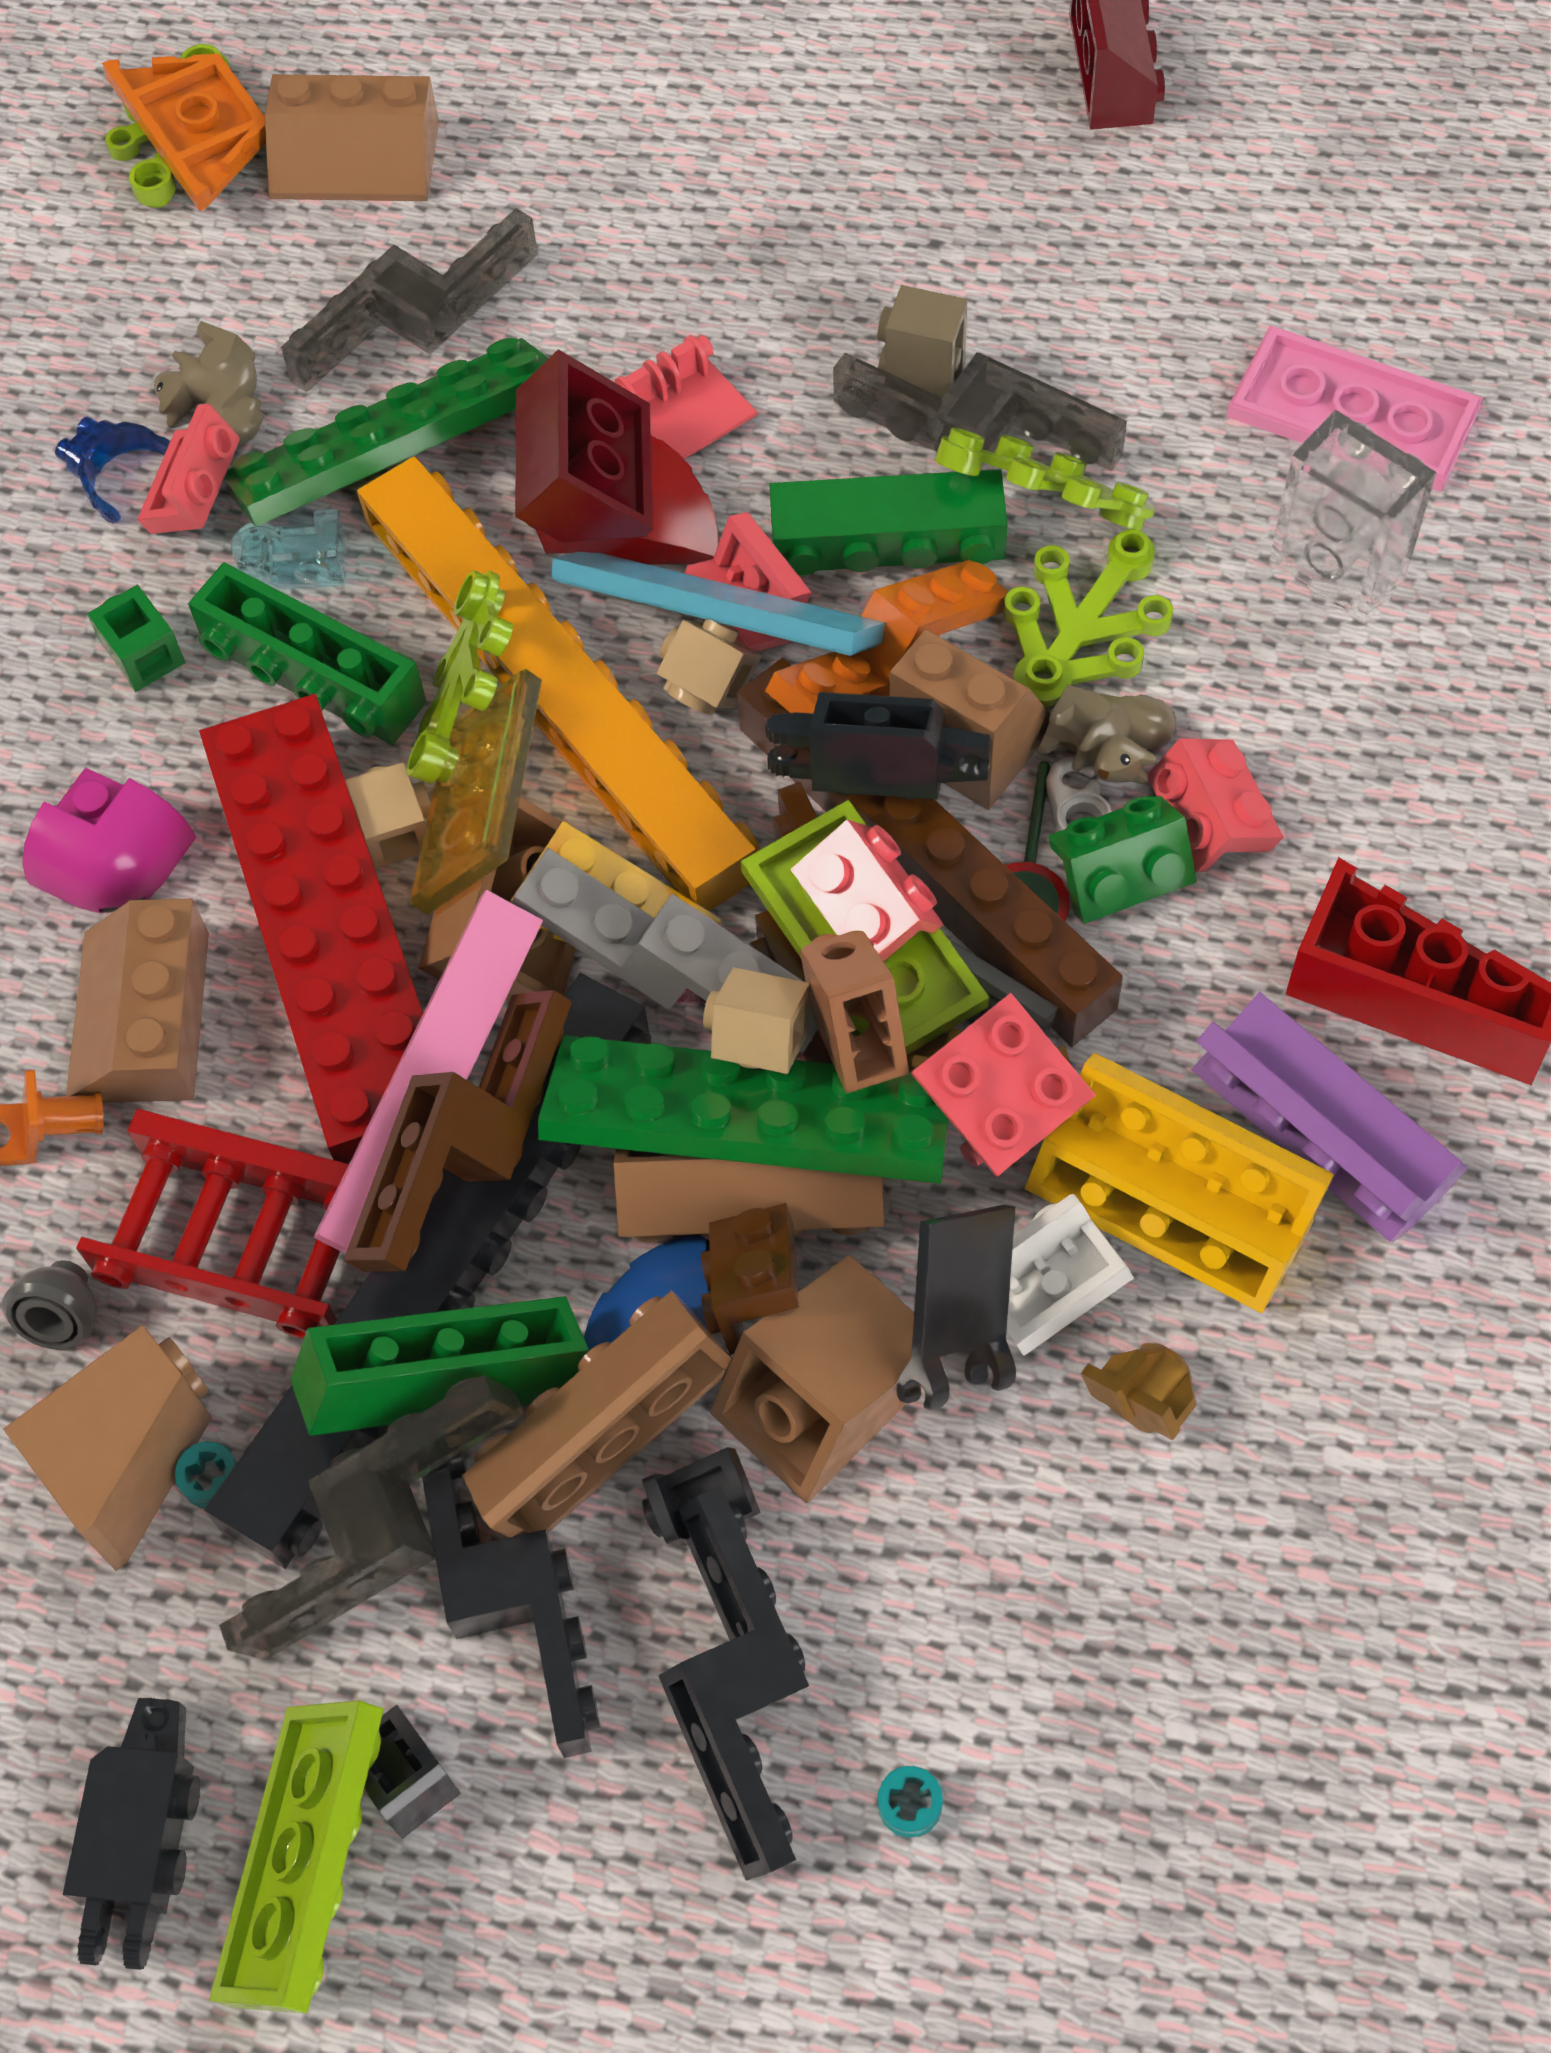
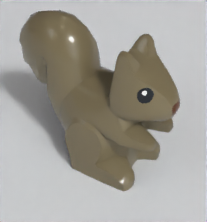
(219, 376)
(1110, 732)

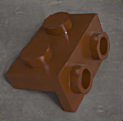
(749, 1270)

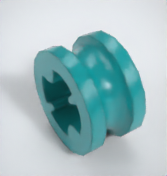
(194, 1463)
(894, 1785)

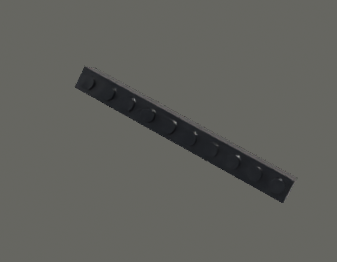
(461, 1240)

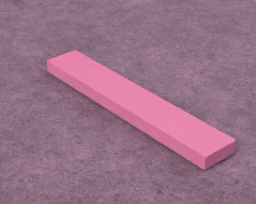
(443, 1041)

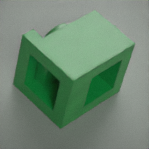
(136, 637)

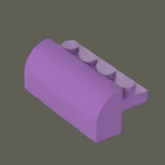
(1328, 1116)

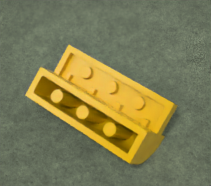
(1182, 1183)

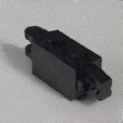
(876, 746)
(132, 1831)

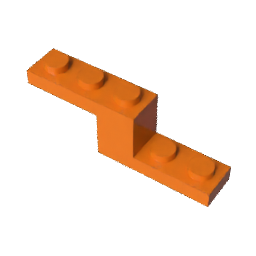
(931, 601)

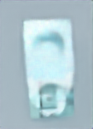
(293, 554)

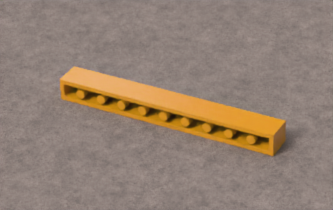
(579, 701)

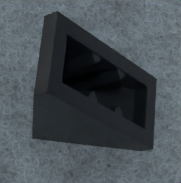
(406, 1776)

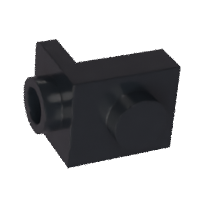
(676, 1489)

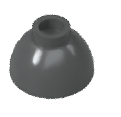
(52, 1306)

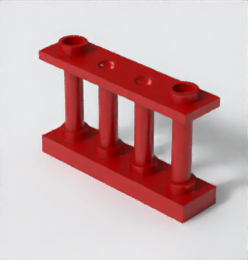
(224, 1163)

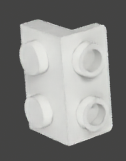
(1059, 1272)

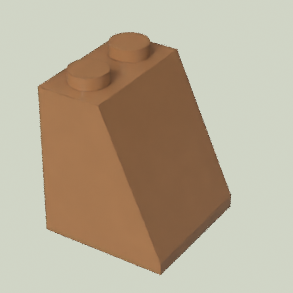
(975, 701)
(818, 1377)
(114, 1439)

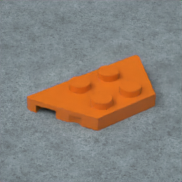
(194, 119)

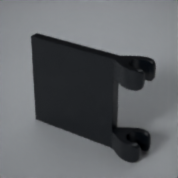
(961, 1303)

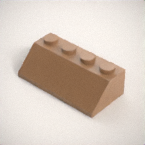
(681, 1194)
(597, 1419)

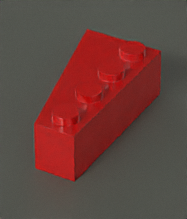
(1420, 979)

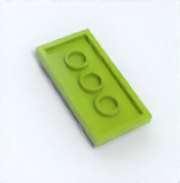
(929, 975)
(298, 1857)

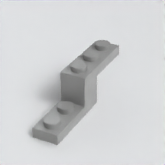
(650, 953)

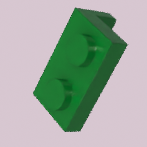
(1124, 857)

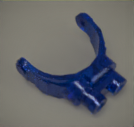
(97, 445)

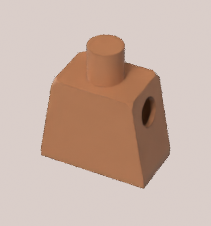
(848, 981)

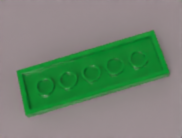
(382, 434)
(718, 1110)

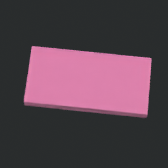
(1302, 381)

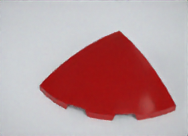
(682, 519)

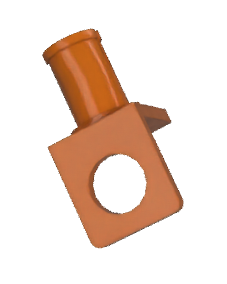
(45, 1116)

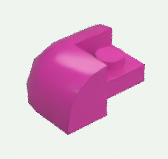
(104, 843)

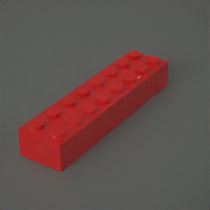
(317, 909)

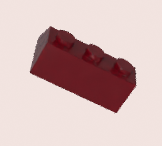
(1116, 61)
(582, 455)

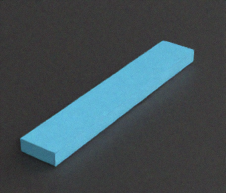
(719, 602)

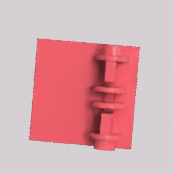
(688, 397)
(1002, 1085)

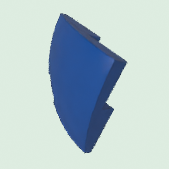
(655, 1273)

